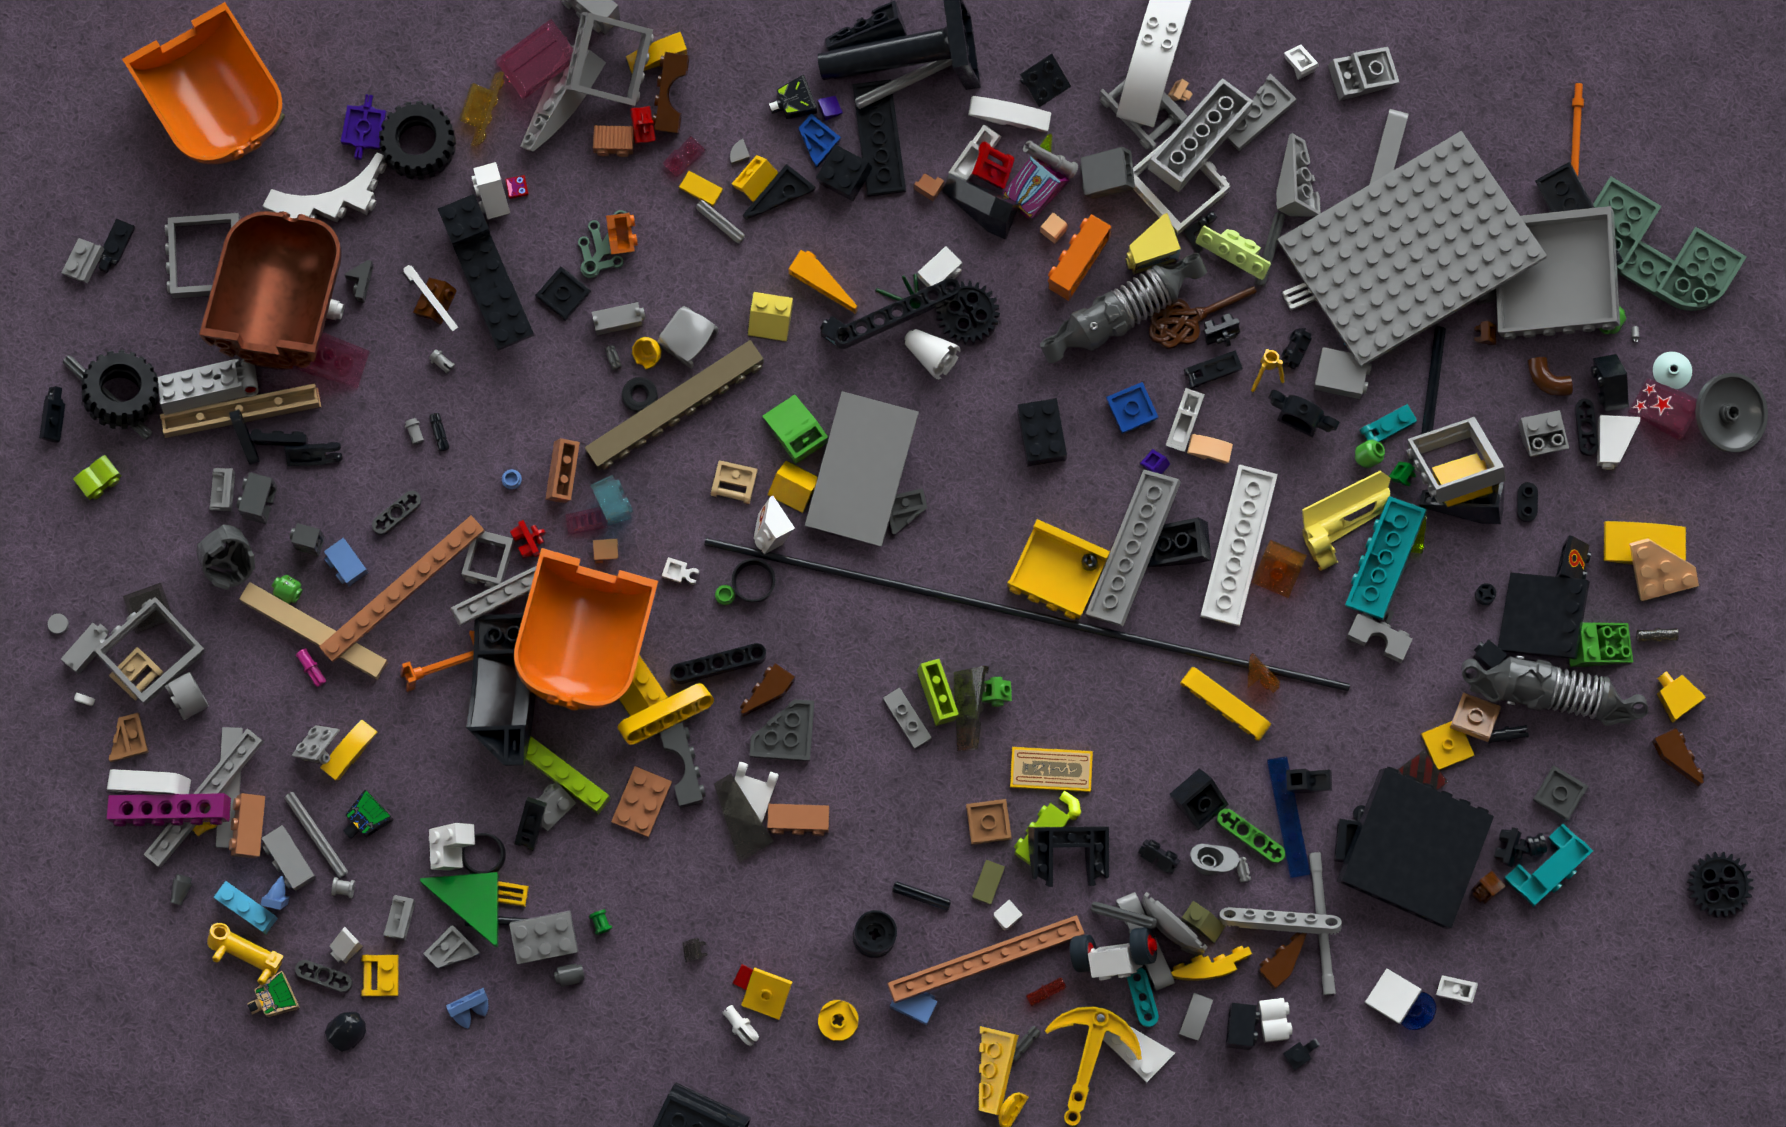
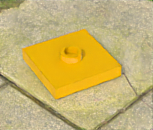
(1447, 745)
(766, 993)

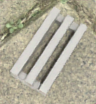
(1295, 289)

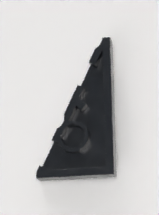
(782, 189)

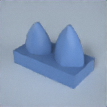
(276, 896)
(460, 1008)

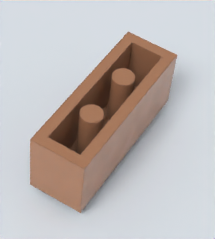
(562, 470)
(798, 819)
(247, 825)

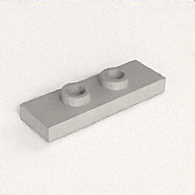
(907, 718)

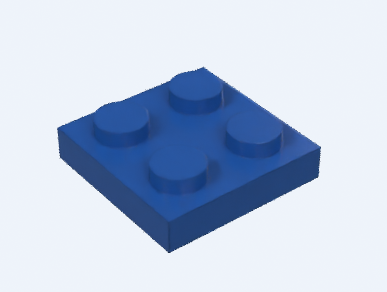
(1132, 408)

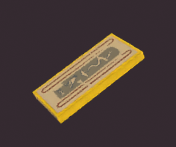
(1051, 769)

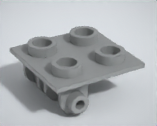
(315, 743)

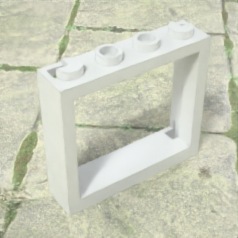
(1156, 205)

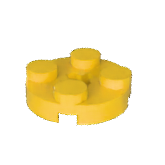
(826, 1019)

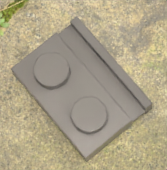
(82, 260)

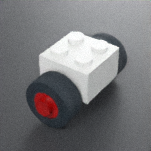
(1114, 959)

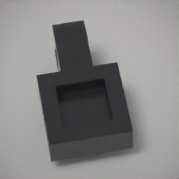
(1299, 1054)

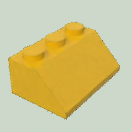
(643, 690)

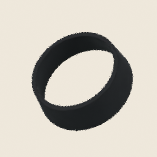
(748, 562)
(495, 869)

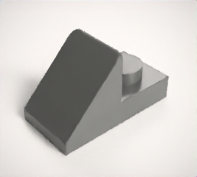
(362, 275)

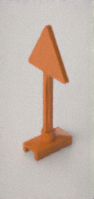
(412, 675)

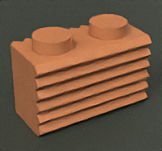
(613, 140)

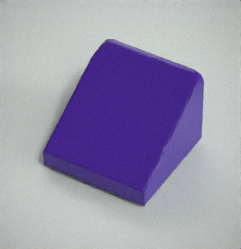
(829, 107)
(1155, 462)

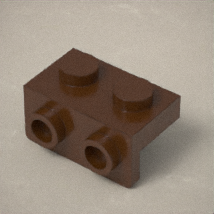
(443, 293)

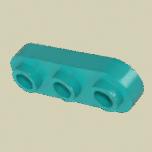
(1143, 1007)

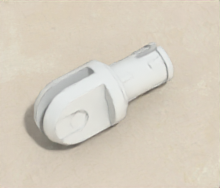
(741, 1026)

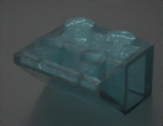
(610, 498)

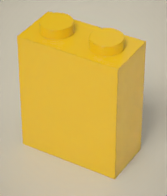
(1459, 469)

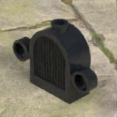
(1301, 414)
(1345, 834)

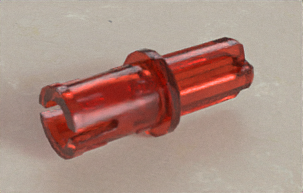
(1046, 991)

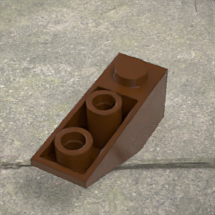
(774, 686)
(1674, 753)
(1487, 888)
(1281, 966)

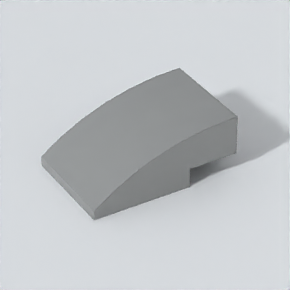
(1363, 73)

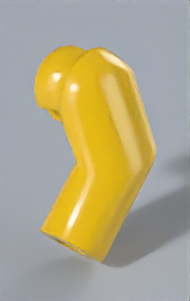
(200, 829)

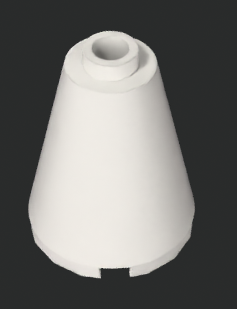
(933, 352)

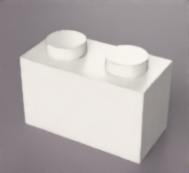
(940, 267)

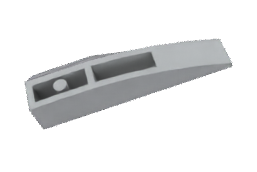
(559, 103)

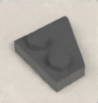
(906, 508)

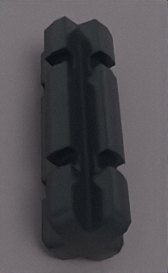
(439, 432)

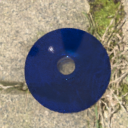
(1427, 1007)

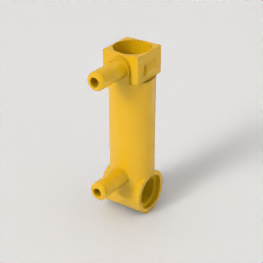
(224, 941)

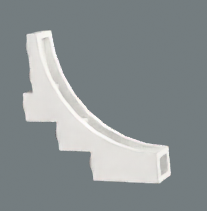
(332, 204)

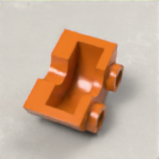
(620, 233)

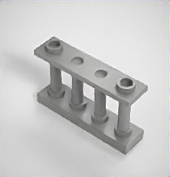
(1175, 116)

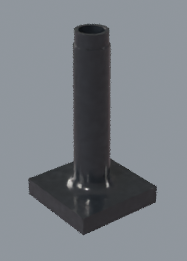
(950, 42)

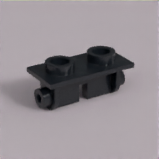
(1298, 340)
(1153, 851)

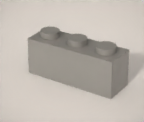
(287, 858)

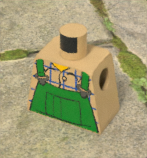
(274, 997)

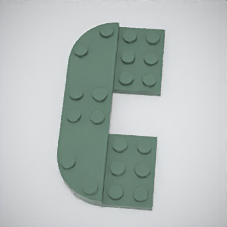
(1688, 283)

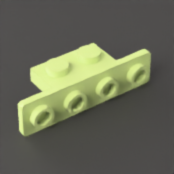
(1235, 250)

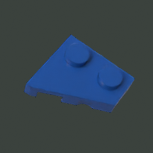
(818, 139)

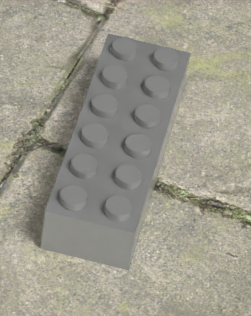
(1200, 135)

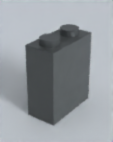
(1107, 173)

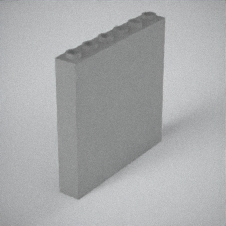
(1572, 285)

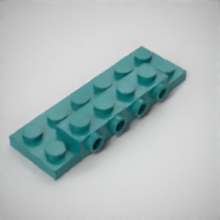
(1385, 557)

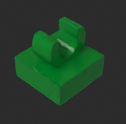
(1402, 472)

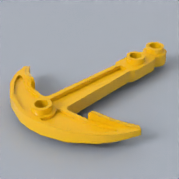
(1093, 1043)

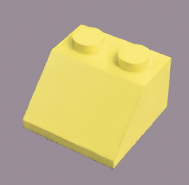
(770, 316)

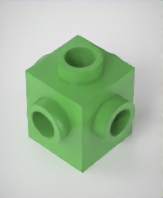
(997, 692)

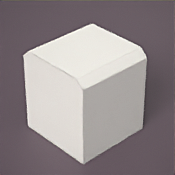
(1007, 915)

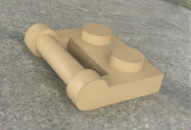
(734, 475)
(133, 667)

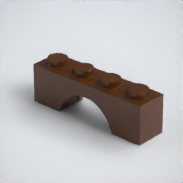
(674, 67)

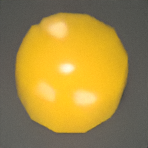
(646, 352)

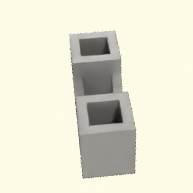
(1396, 642)

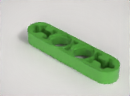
(1252, 833)

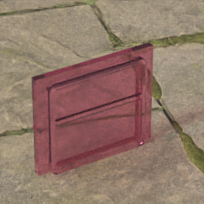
(536, 59)

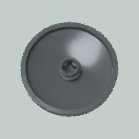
(1731, 412)

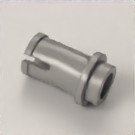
(440, 360)
(414, 431)

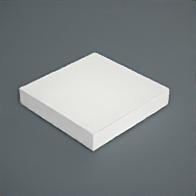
(1393, 996)

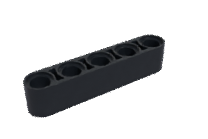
(725, 656)

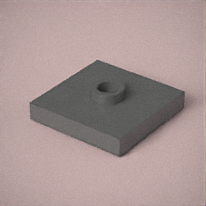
(1560, 793)

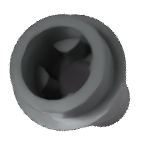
(180, 888)

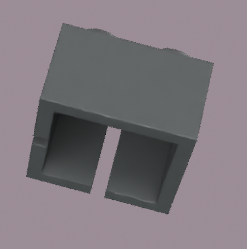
(256, 493)

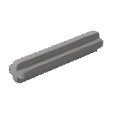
(720, 221)

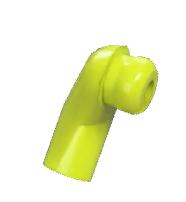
(1073, 804)

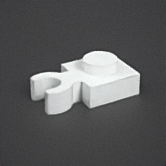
(676, 571)

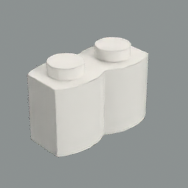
(1274, 1020)

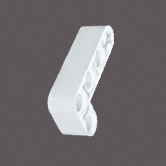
(147, 782)

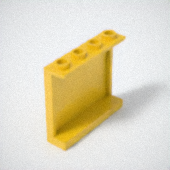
(1053, 570)

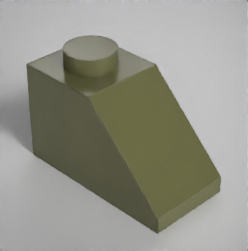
(1203, 921)

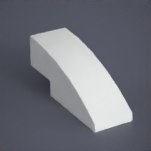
(965, 164)
(1185, 419)

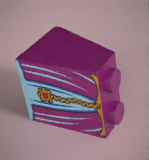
(1035, 187)

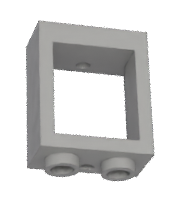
(493, 539)

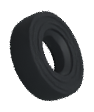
(631, 385)

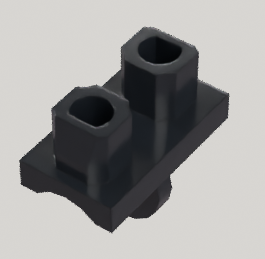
(1222, 332)
(1508, 855)

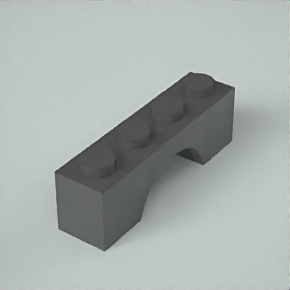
(688, 789)

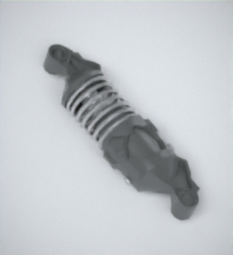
(1119, 310)
(1546, 686)

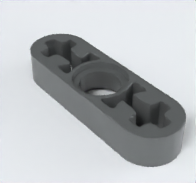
(381, 517)
(311, 965)

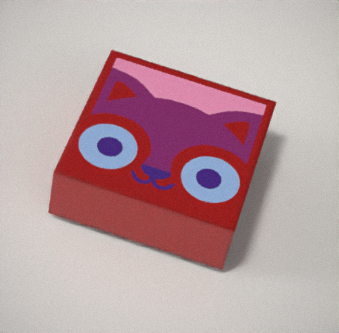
(516, 187)

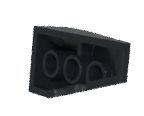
(883, 25)
(986, 207)
(1483, 509)

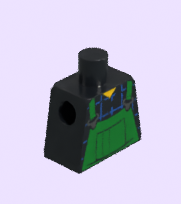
(366, 816)

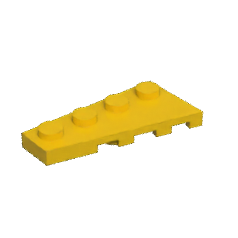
(997, 1056)

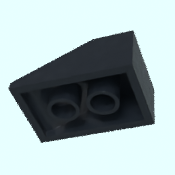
(1182, 544)

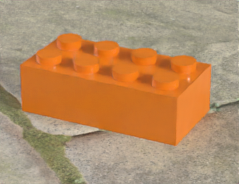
(1079, 257)

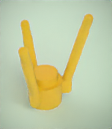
(1269, 361)

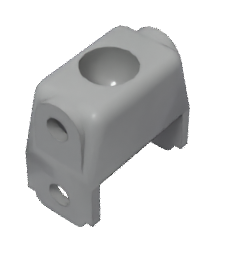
(686, 335)

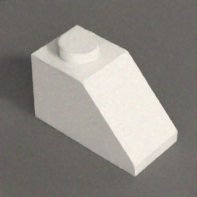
(345, 946)

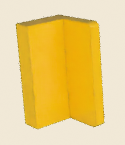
(755, 177)

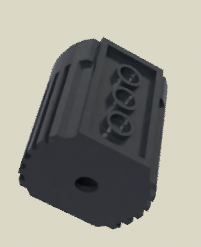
(691, 1109)

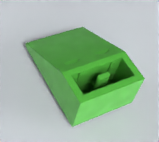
(796, 428)
(1603, 645)

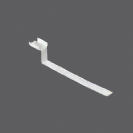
(413, 275)

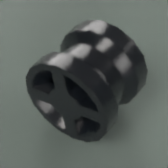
(1487, 591)
(1536, 844)

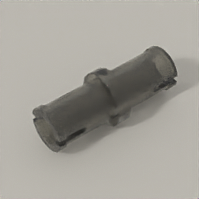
(1657, 635)

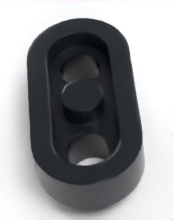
(1527, 501)

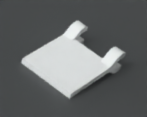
(756, 791)

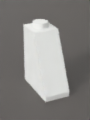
(1613, 438)

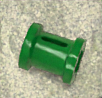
(600, 922)

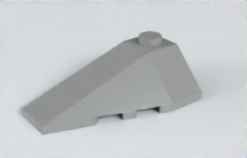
(1294, 188)

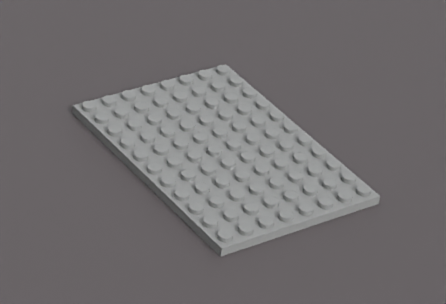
(1411, 249)

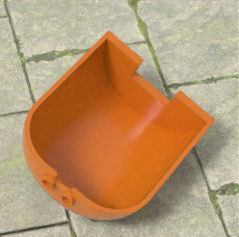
(209, 89)
(581, 632)

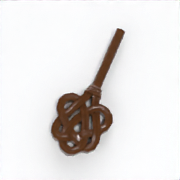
(1190, 324)

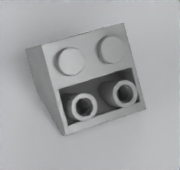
(1543, 433)

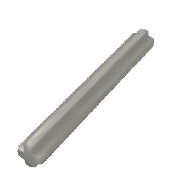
(316, 834)

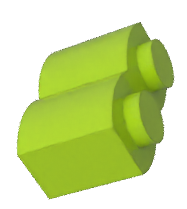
(97, 478)

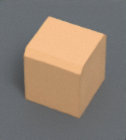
(1053, 228)

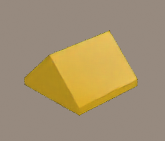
(793, 486)

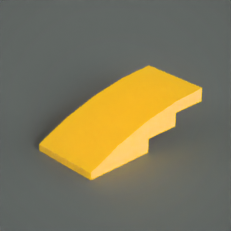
(1619, 535)

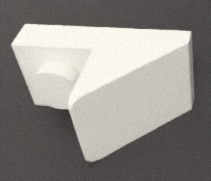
(1301, 61)
(1457, 989)

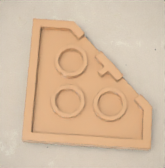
(1660, 571)

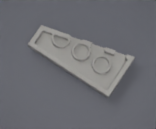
(1267, 106)

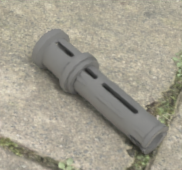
(1057, 163)

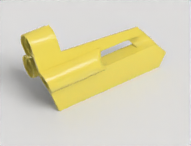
(1326, 522)

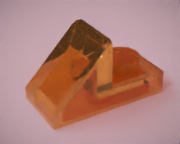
(1258, 671)

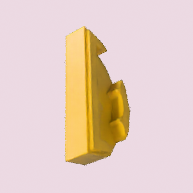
(1011, 1109)

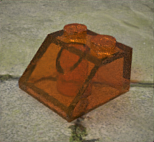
(1279, 568)

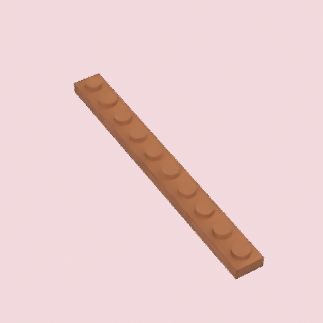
(401, 588)
(985, 959)

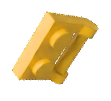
(386, 975)

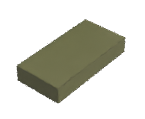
(988, 882)

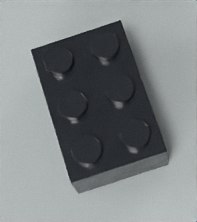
(1042, 432)

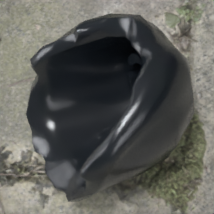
(345, 1030)

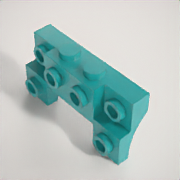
(1549, 875)

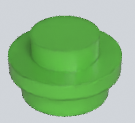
(725, 595)

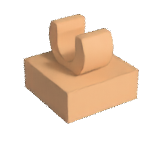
(1179, 91)

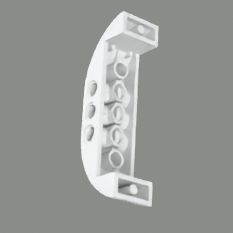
(1152, 60)

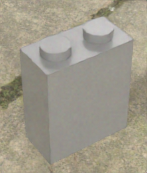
(1341, 374)

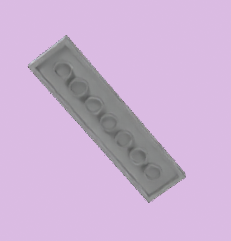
(1133, 548)

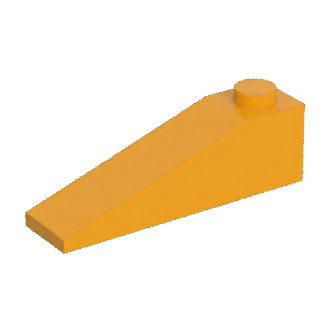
(812, 272)

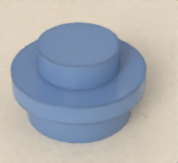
(511, 479)

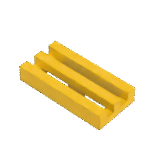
(519, 895)

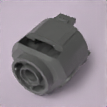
(236, 556)

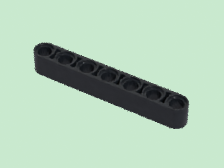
(902, 305)

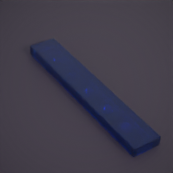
(1288, 819)

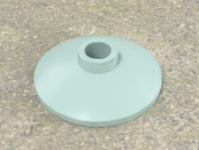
(1665, 376)

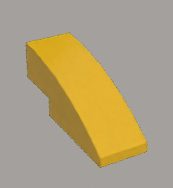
(672, 43)
(349, 750)

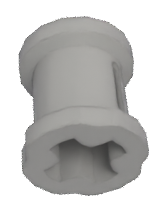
(343, 887)

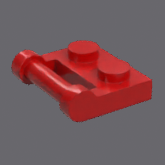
(991, 171)

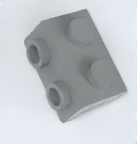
(558, 804)

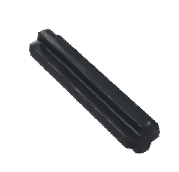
(921, 895)

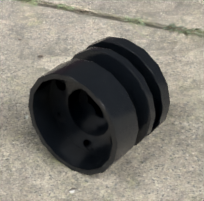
(886, 931)

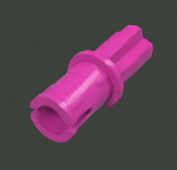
(311, 667)

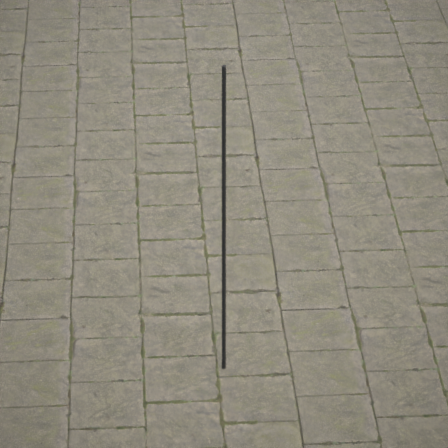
(1021, 613)

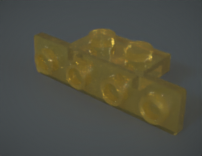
(479, 106)

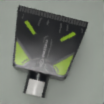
(794, 99)

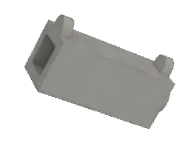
(618, 318)
(83, 649)

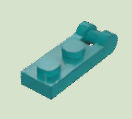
(1390, 424)

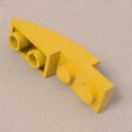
(1203, 969)

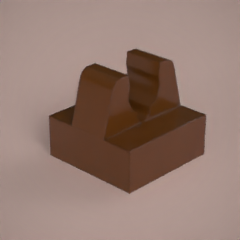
(1488, 333)

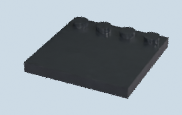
(1543, 615)

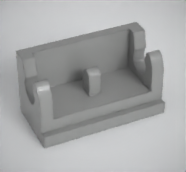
(222, 489)
(399, 917)

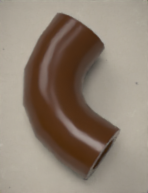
(1546, 380)

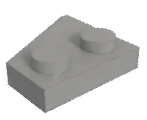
(450, 949)

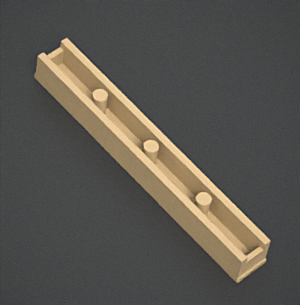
(252, 409)
(309, 628)

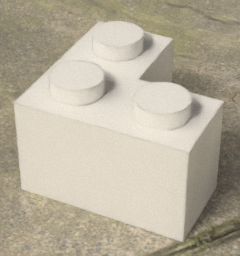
(489, 186)
(447, 845)

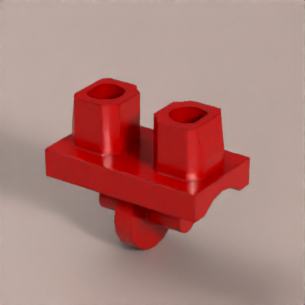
(642, 125)
(522, 532)

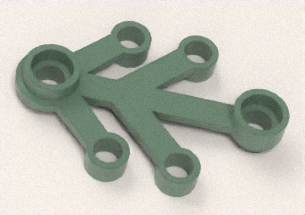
(602, 249)

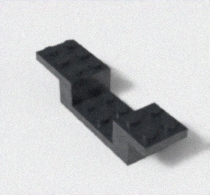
(485, 272)

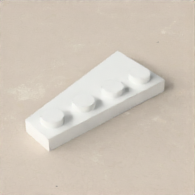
(1153, 1054)

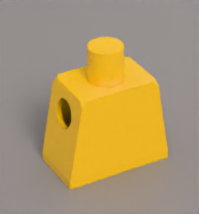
(1678, 695)

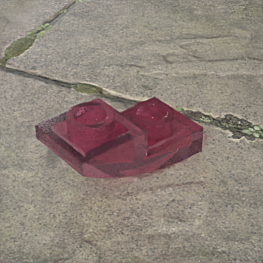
(684, 156)

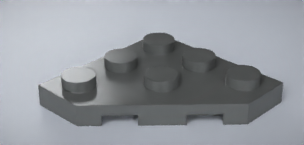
(786, 734)

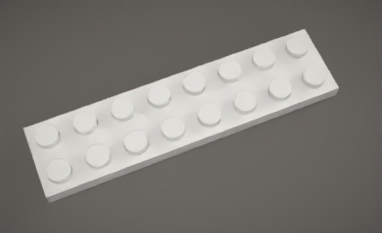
(1238, 545)

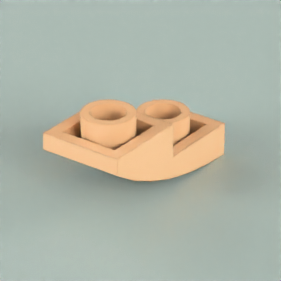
(1208, 447)

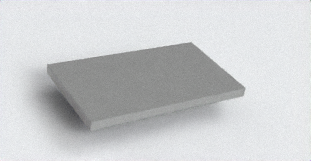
(861, 468)

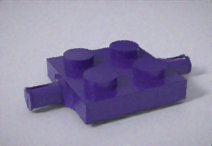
(363, 126)

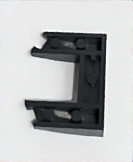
(1044, 839)

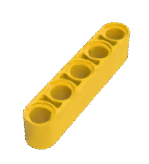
(1225, 702)
(665, 714)

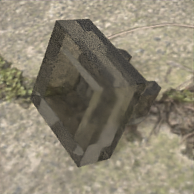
(692, 950)

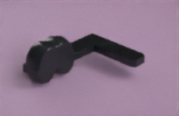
(1209, 218)

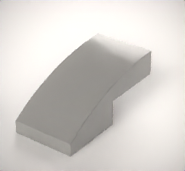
(1196, 1016)

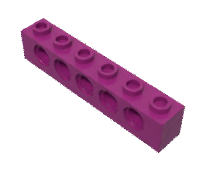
(120, 804)

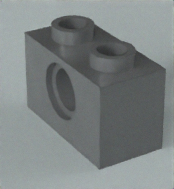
(307, 539)

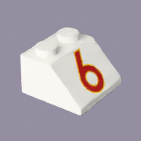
(772, 526)

